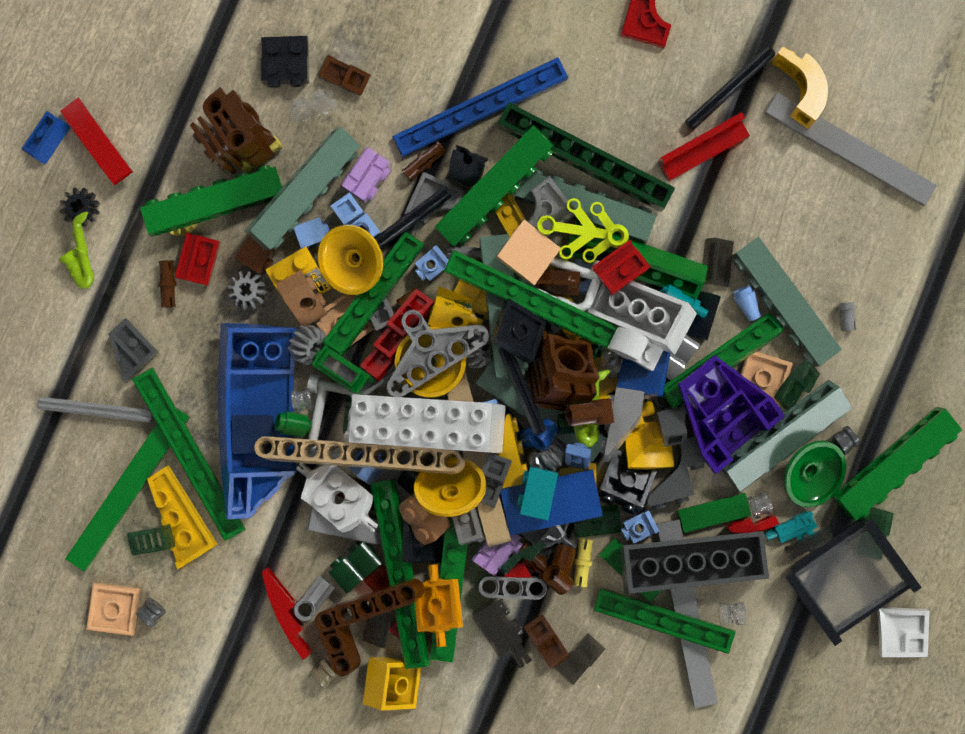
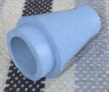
(747, 302)

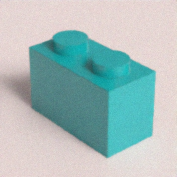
(538, 492)

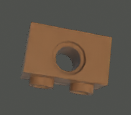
(302, 299)

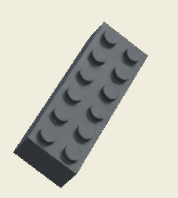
(693, 562)

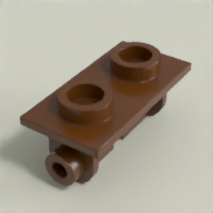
(559, 282)

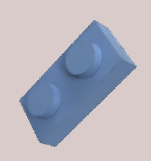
(578, 456)

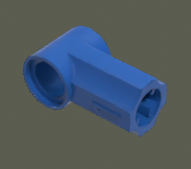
(539, 441)

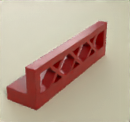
(703, 147)

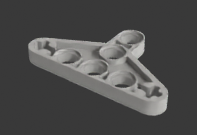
(421, 357)

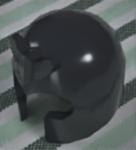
(465, 167)

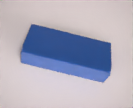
(46, 137)

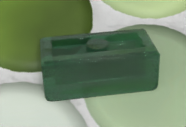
(602, 525)

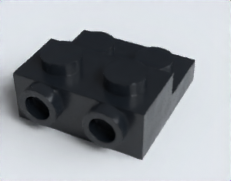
(285, 61)
(625, 485)

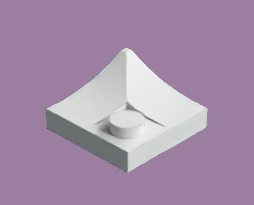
(903, 632)

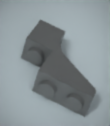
(672, 425)
(677, 483)

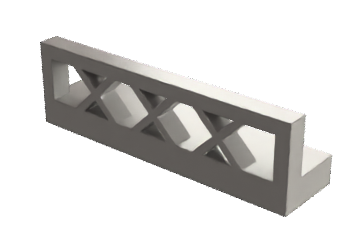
(469, 525)

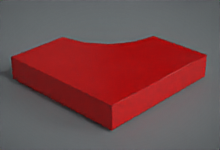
(645, 24)

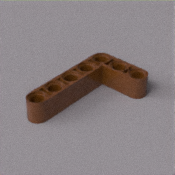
(360, 611)

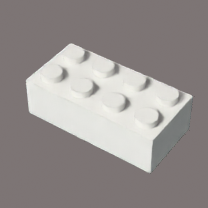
(646, 312)

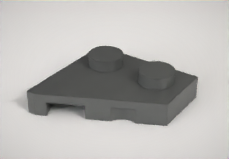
(131, 349)

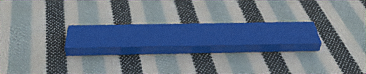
(480, 107)

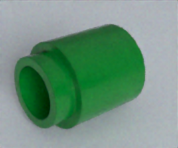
(292, 424)

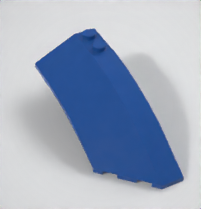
(252, 380)

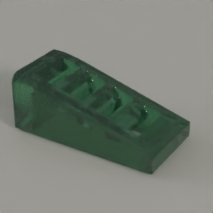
(165, 535)

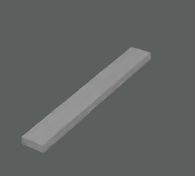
(854, 152)
(694, 655)

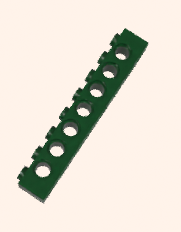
(590, 159)

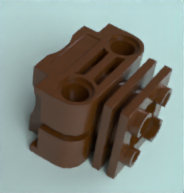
(233, 133)
(562, 373)

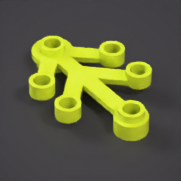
(587, 231)

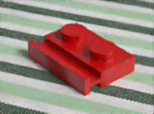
(197, 259)
(620, 267)

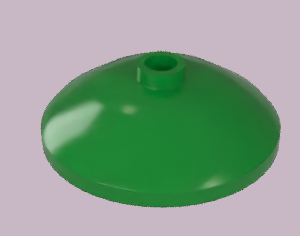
(814, 473)

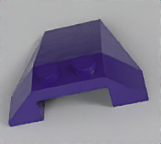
(725, 410)

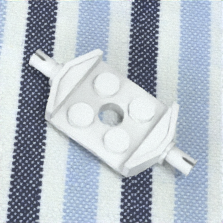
(320, 493)

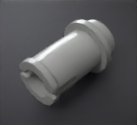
(847, 316)

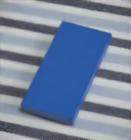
(638, 378)
(573, 501)

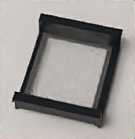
(850, 578)

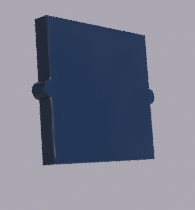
(247, 430)

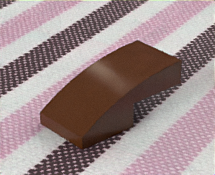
(344, 75)
(546, 641)

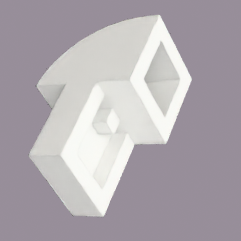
(635, 347)

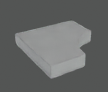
(427, 187)
(550, 202)

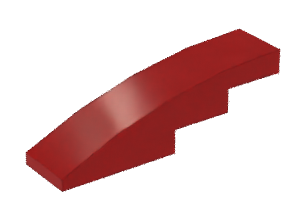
(96, 141)
(383, 355)
(282, 603)

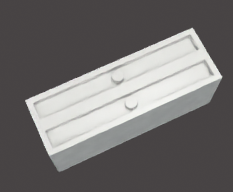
(427, 423)

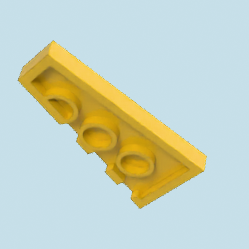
(188, 528)

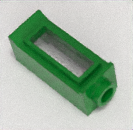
(341, 370)

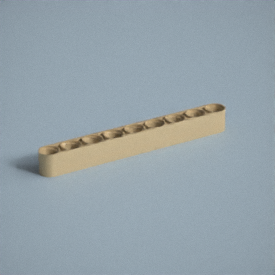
(348, 451)
(492, 519)

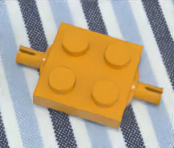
(439, 606)

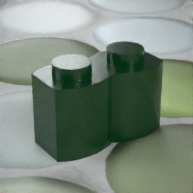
(355, 566)

